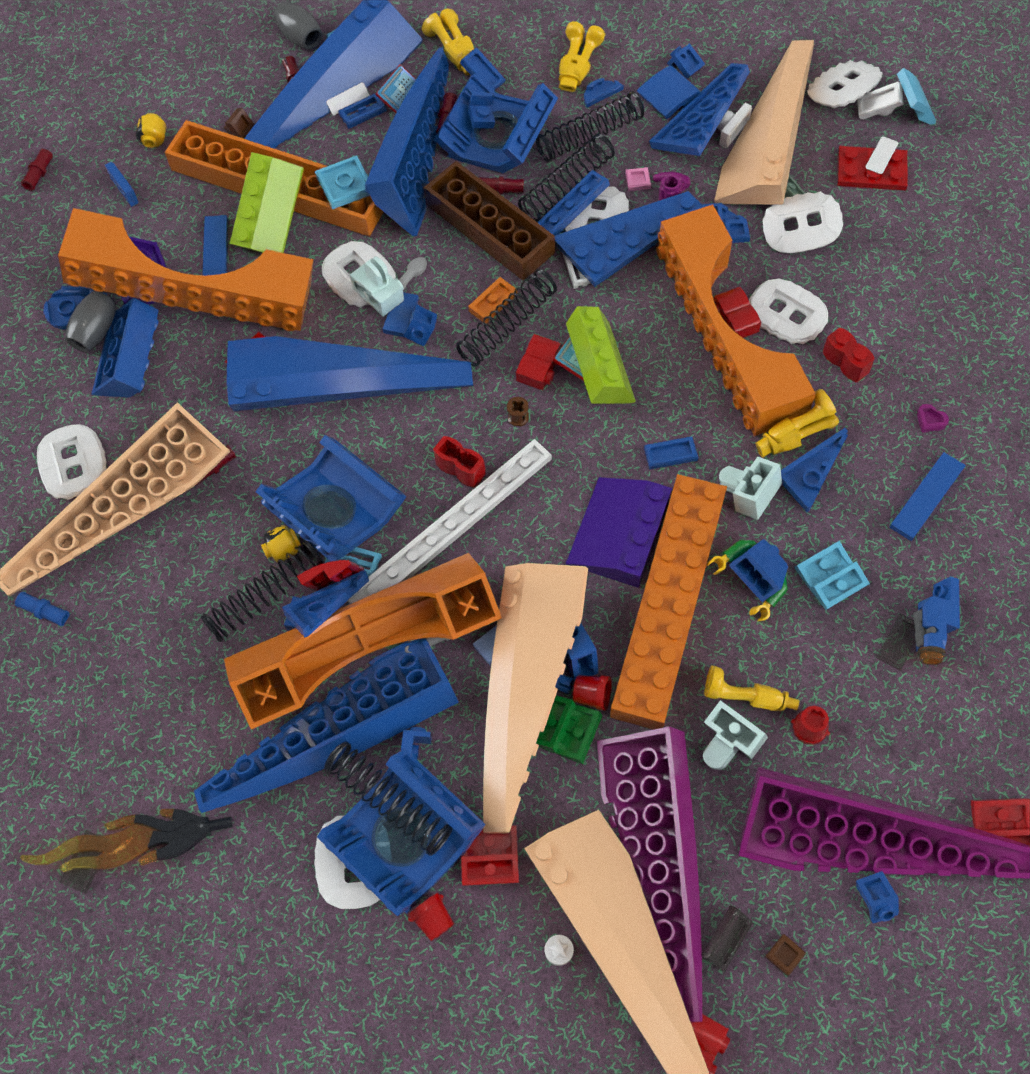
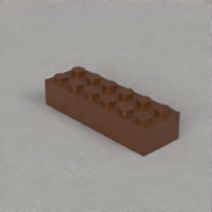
(489, 220)

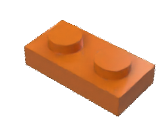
(491, 298)

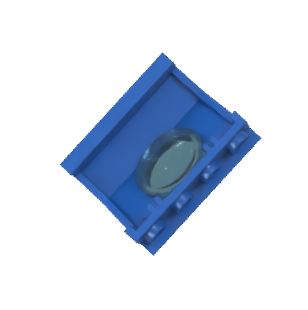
(521, 122)
(334, 501)
(382, 854)

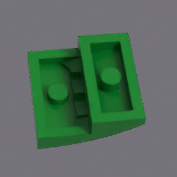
(569, 729)

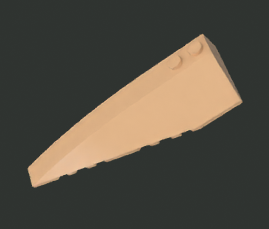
(764, 150)
(530, 644)
(609, 911)

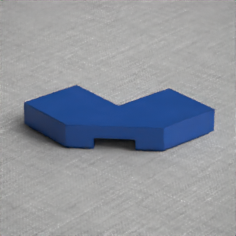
(735, 225)

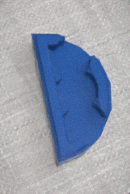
(600, 90)

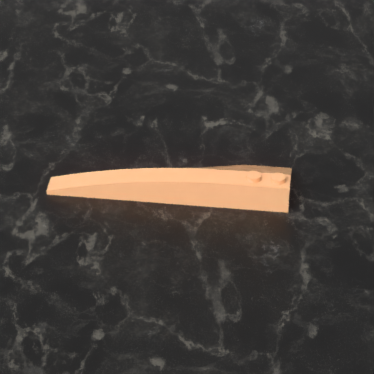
(146, 476)

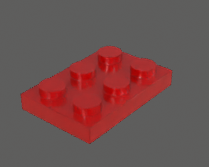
(853, 170)

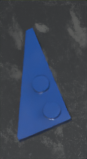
(807, 474)
(317, 607)

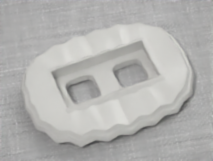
(822, 91)
(616, 204)
(806, 236)
(339, 278)
(796, 299)
(53, 467)
(332, 882)

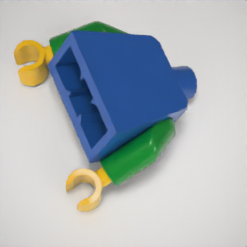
(759, 569)

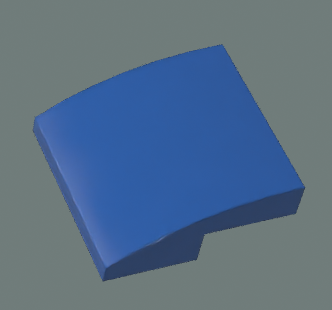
(668, 91)

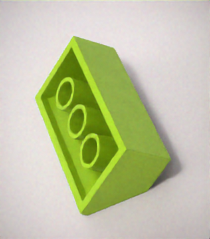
(266, 204)
(599, 357)

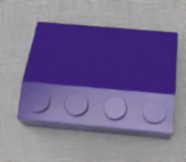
(620, 528)

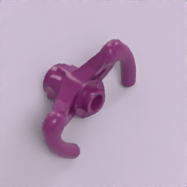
(671, 183)

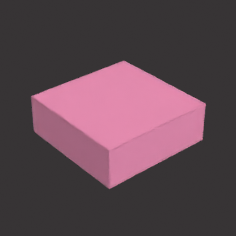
(638, 179)

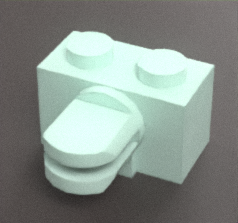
(377, 286)
(753, 486)
(732, 735)

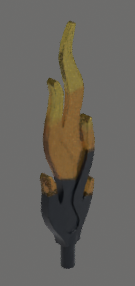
(144, 834)

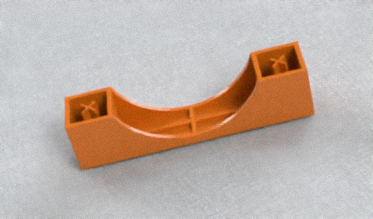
(103, 258)
(762, 381)
(287, 668)

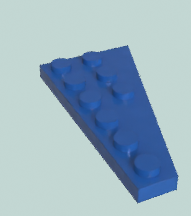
(699, 119)
(614, 242)

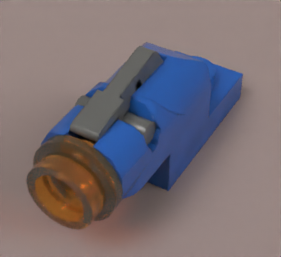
(935, 619)

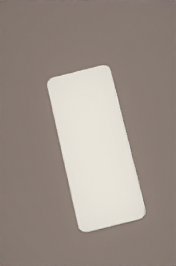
(347, 98)
(881, 155)

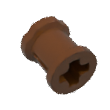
(517, 411)

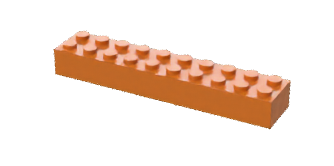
(225, 160)
(668, 603)

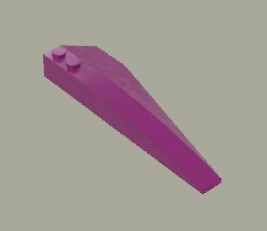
(654, 816)
(838, 828)

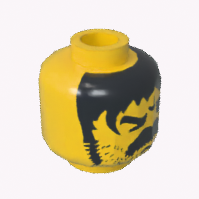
(151, 130)
(280, 542)

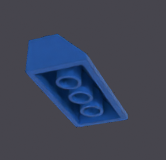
(126, 350)

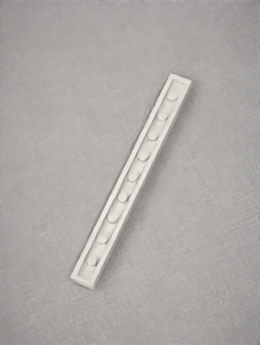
(457, 520)

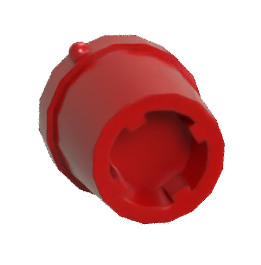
(593, 691)
(811, 725)
(432, 917)

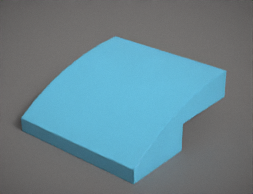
(916, 96)
(832, 575)

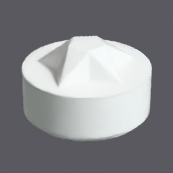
(559, 950)

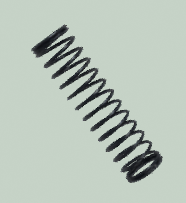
(629, 104)
(598, 149)
(538, 285)
(309, 553)
(329, 766)

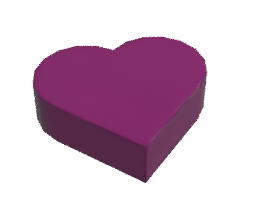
(931, 419)

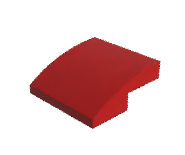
(327, 572)
(1003, 817)
(491, 859)

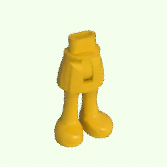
(454, 49)
(573, 66)
(789, 432)
(759, 696)

